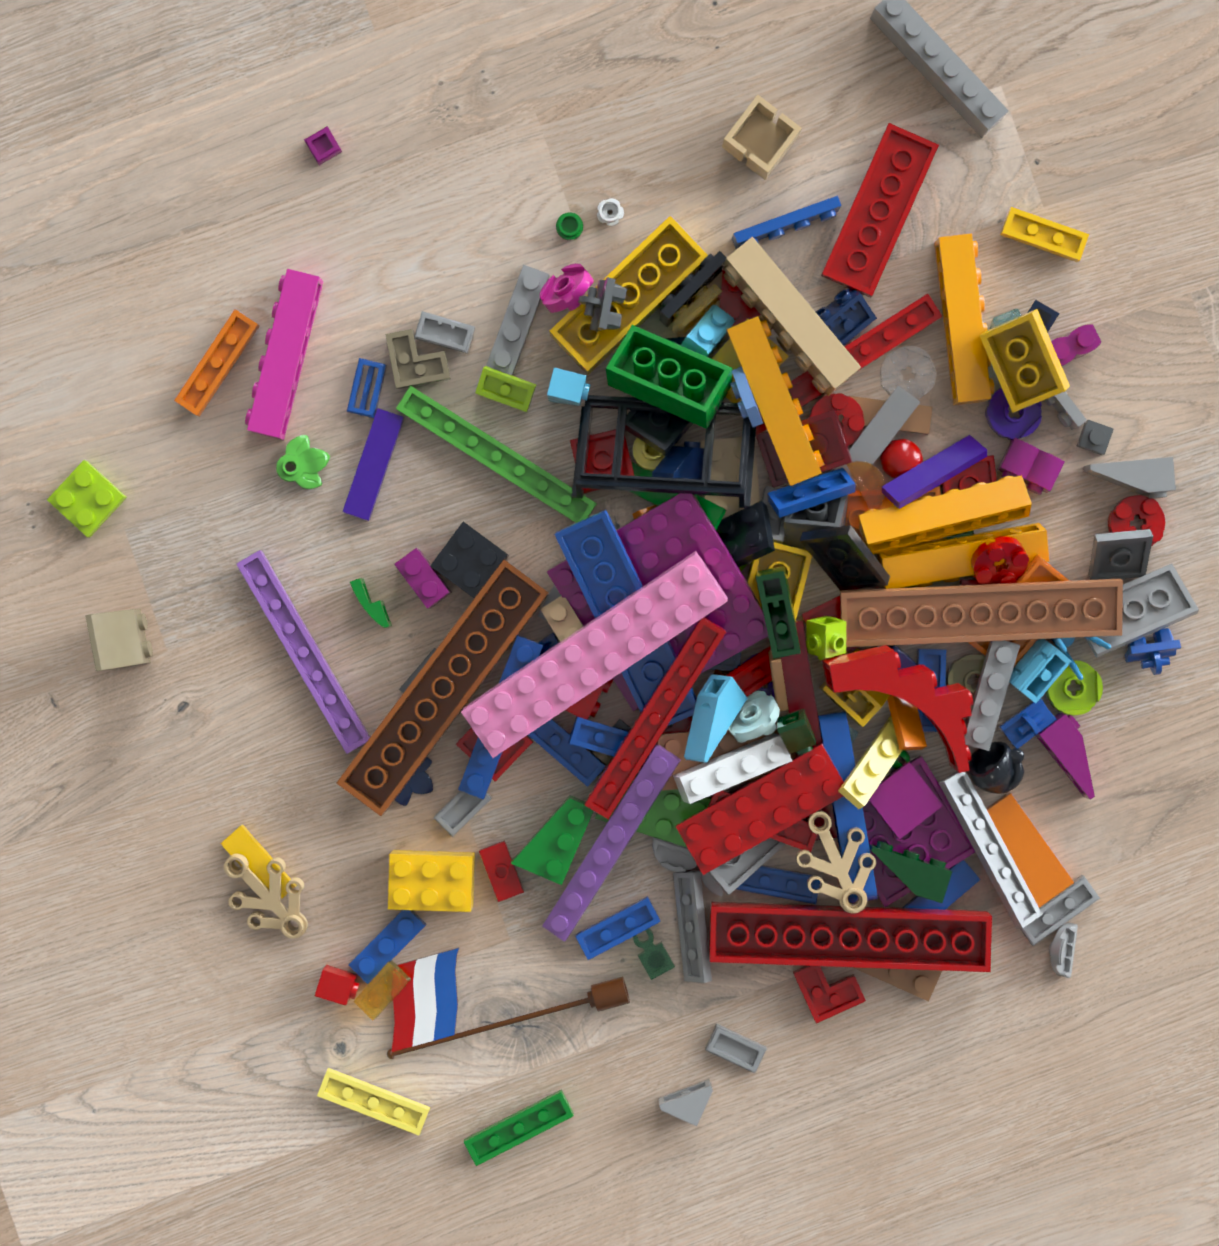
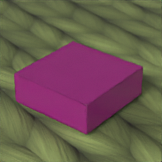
(323, 145)

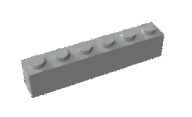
(939, 65)

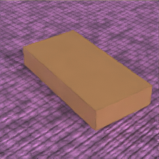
(778, 682)

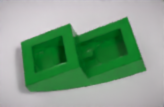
(376, 610)

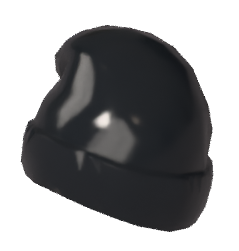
(997, 769)

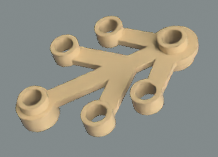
(839, 866)
(268, 898)

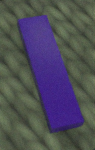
(373, 464)
(934, 471)

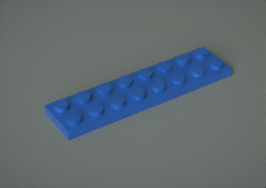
(605, 580)

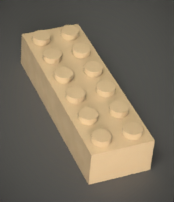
(790, 317)

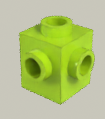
(826, 637)

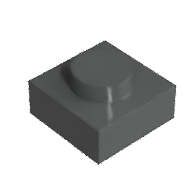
(1095, 437)

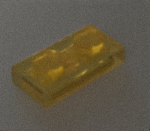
(382, 990)

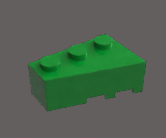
(556, 842)

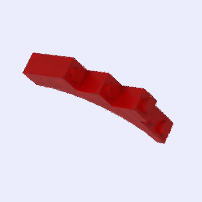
(878, 671)

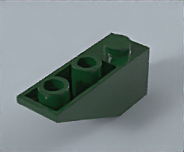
(921, 877)

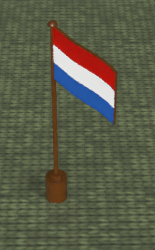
(429, 1004)

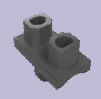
(599, 304)

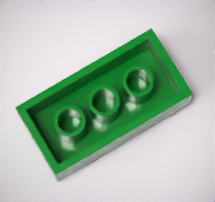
(669, 376)

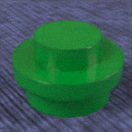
(569, 226)

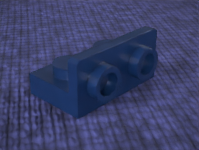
(847, 315)

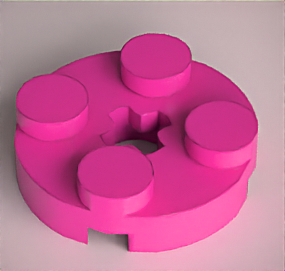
(566, 289)

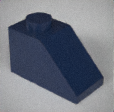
(682, 462)

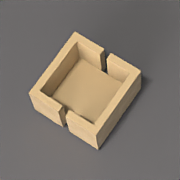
(759, 138)

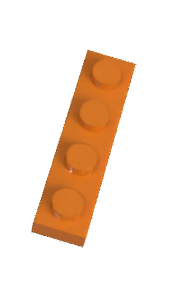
(217, 363)

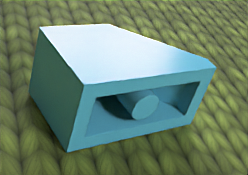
(568, 387)

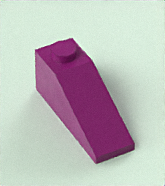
(1068, 750)

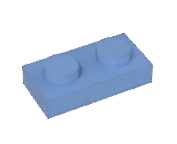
(748, 405)

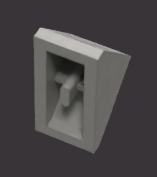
(687, 1103)

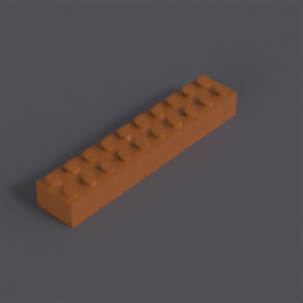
(442, 688)

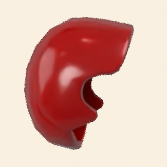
(900, 457)

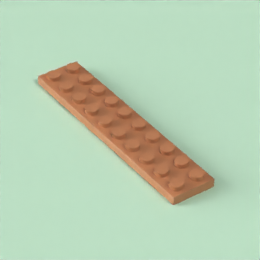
(982, 612)

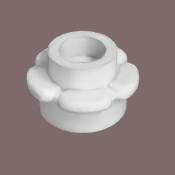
(610, 204)

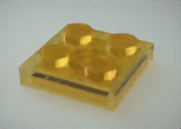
(688, 316)

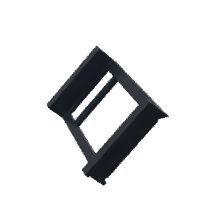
(658, 484)

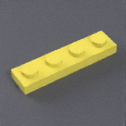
(872, 766)
(373, 1101)

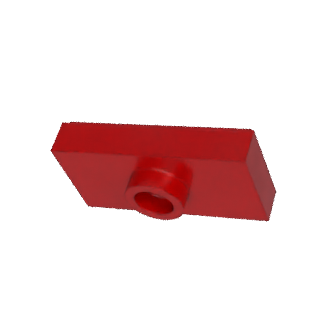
(501, 871)

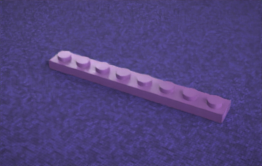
(303, 651)
(611, 842)

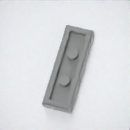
(1061, 910)

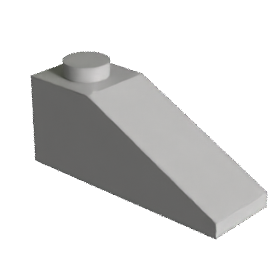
(1140, 476)

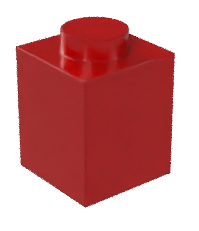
(337, 985)

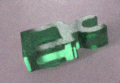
(654, 957)

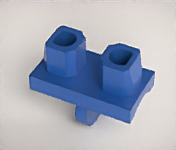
(1153, 654)
(1027, 723)

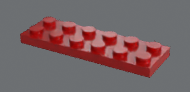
(880, 210)
(761, 809)

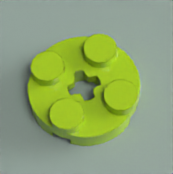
(1085, 698)

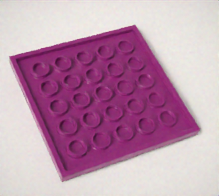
(655, 545)

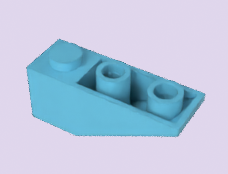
(713, 714)

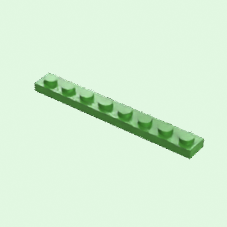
(494, 455)

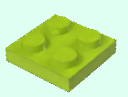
(86, 498)

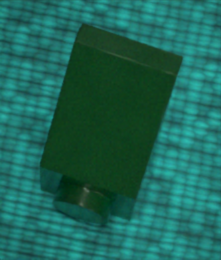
(796, 732)

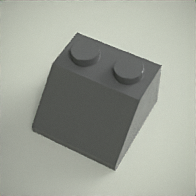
(822, 516)

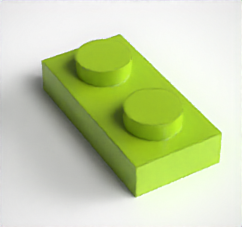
(505, 388)

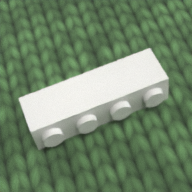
(732, 768)

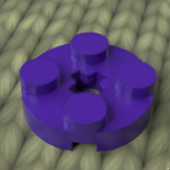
(1008, 427)

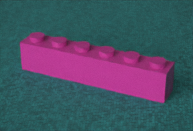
(284, 354)

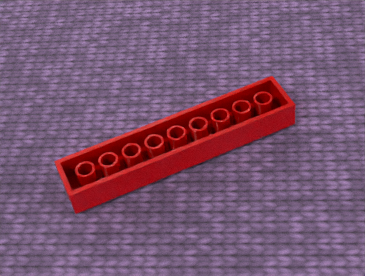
(843, 939)

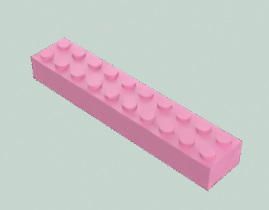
(594, 654)

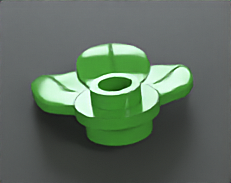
(306, 461)

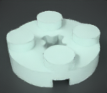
(749, 727)

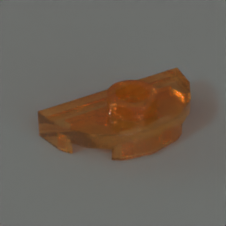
(869, 482)

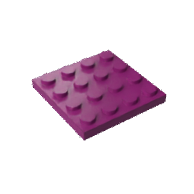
(936, 837)

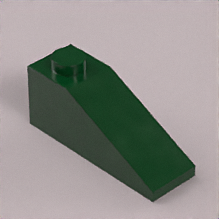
(778, 612)

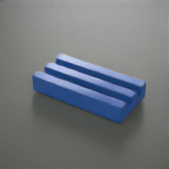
(377, 389)

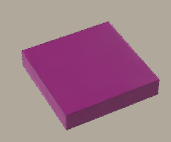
(904, 800)

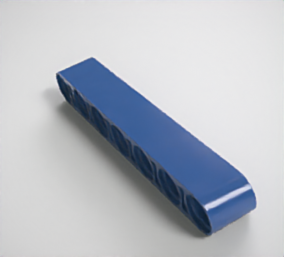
(838, 744)

